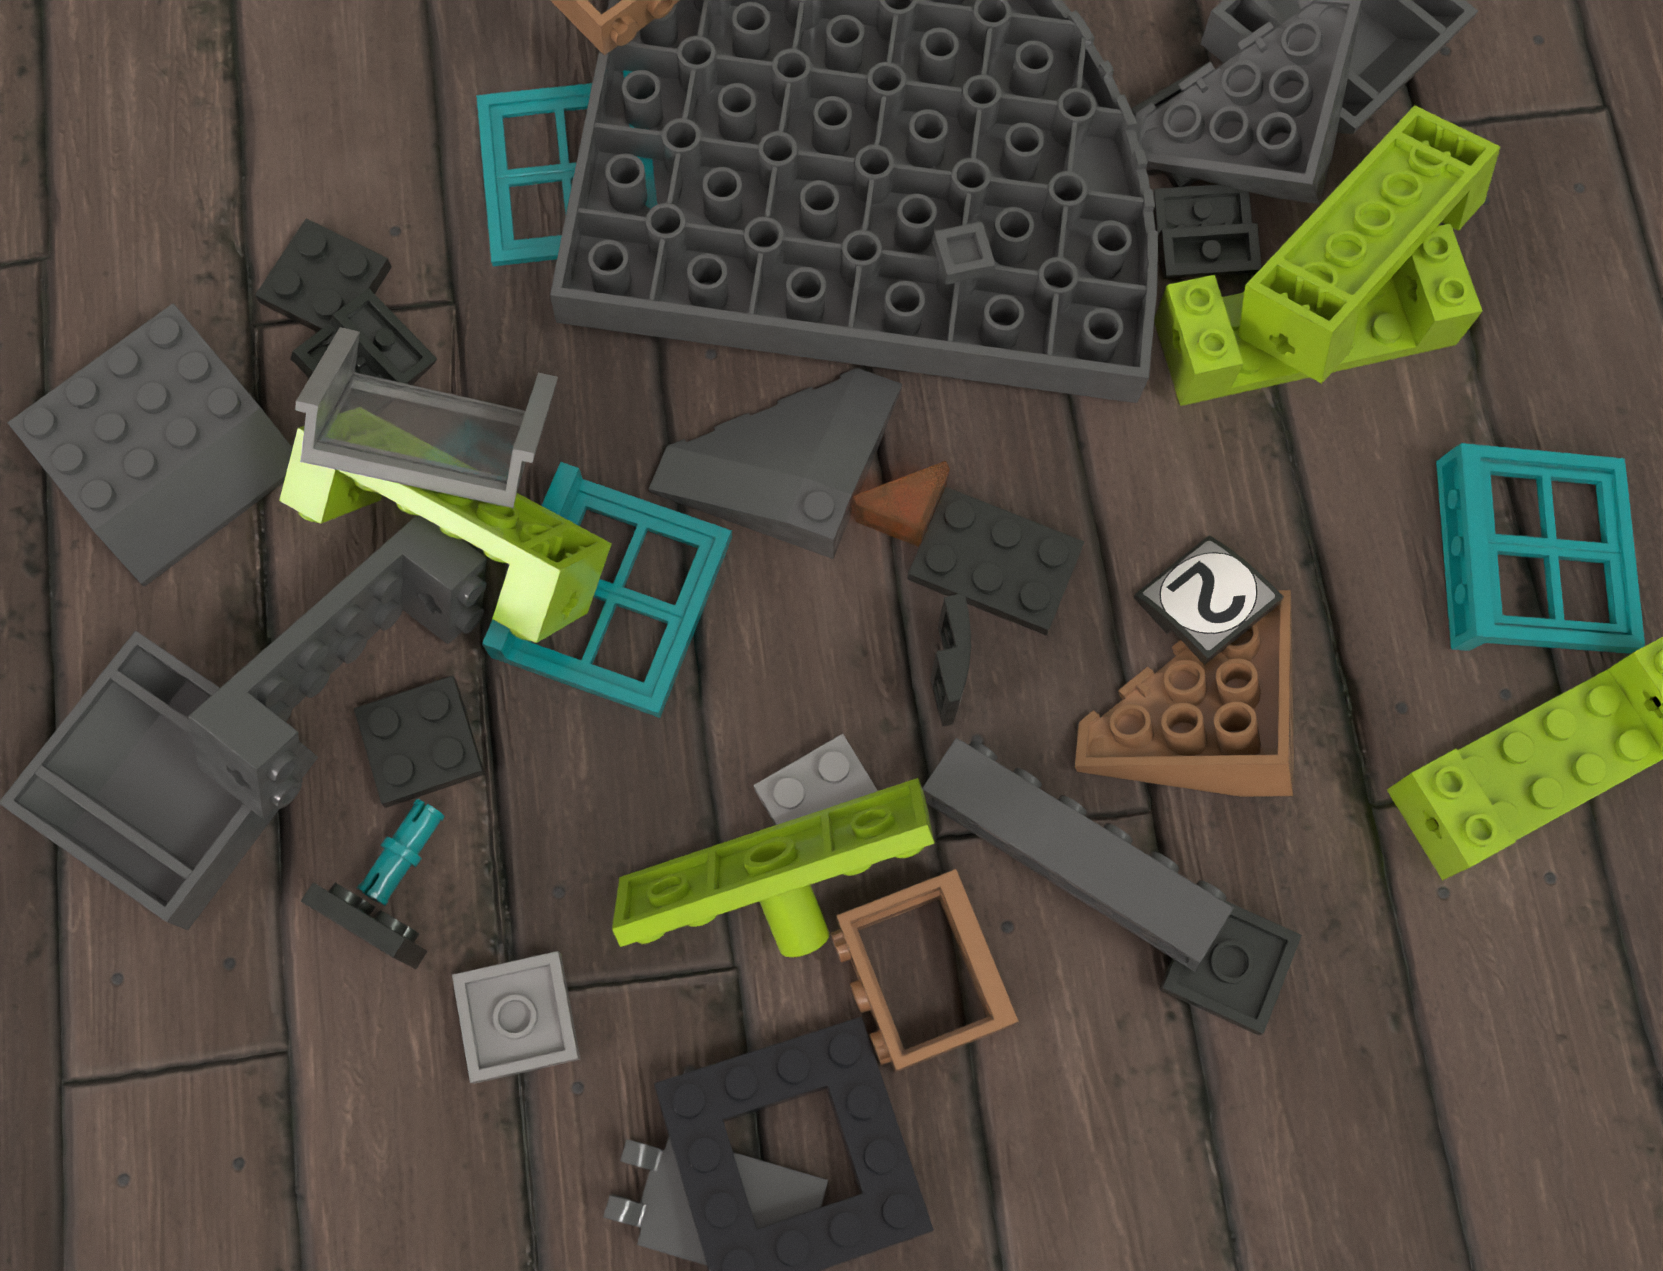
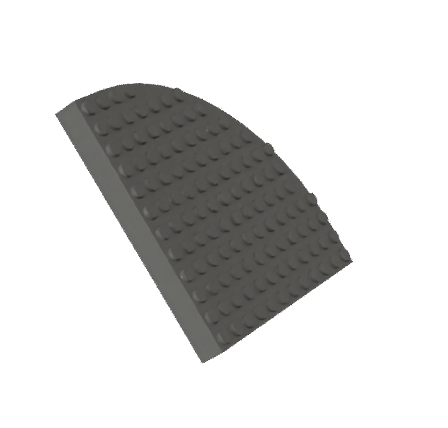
(819, 156)

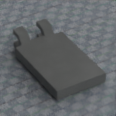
(664, 1211)

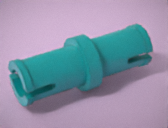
(400, 852)

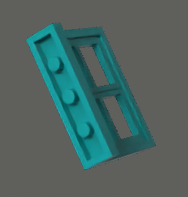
(499, 179)
(570, 498)
(1474, 547)

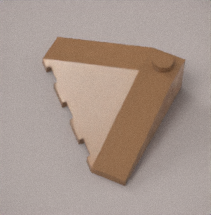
(1206, 724)

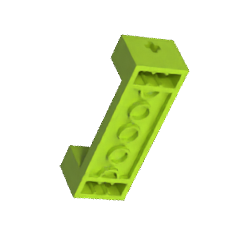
(1317, 283)
(1417, 311)
(549, 557)
(1537, 765)

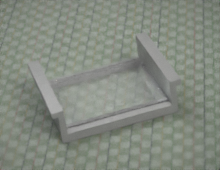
(417, 432)

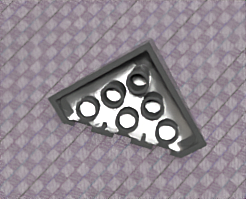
(1264, 114)
(789, 465)

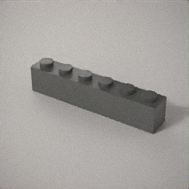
(1076, 853)

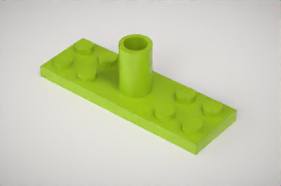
(775, 869)

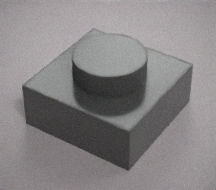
(963, 252)

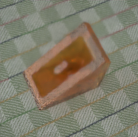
(903, 505)

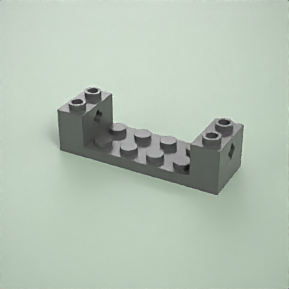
(243, 726)

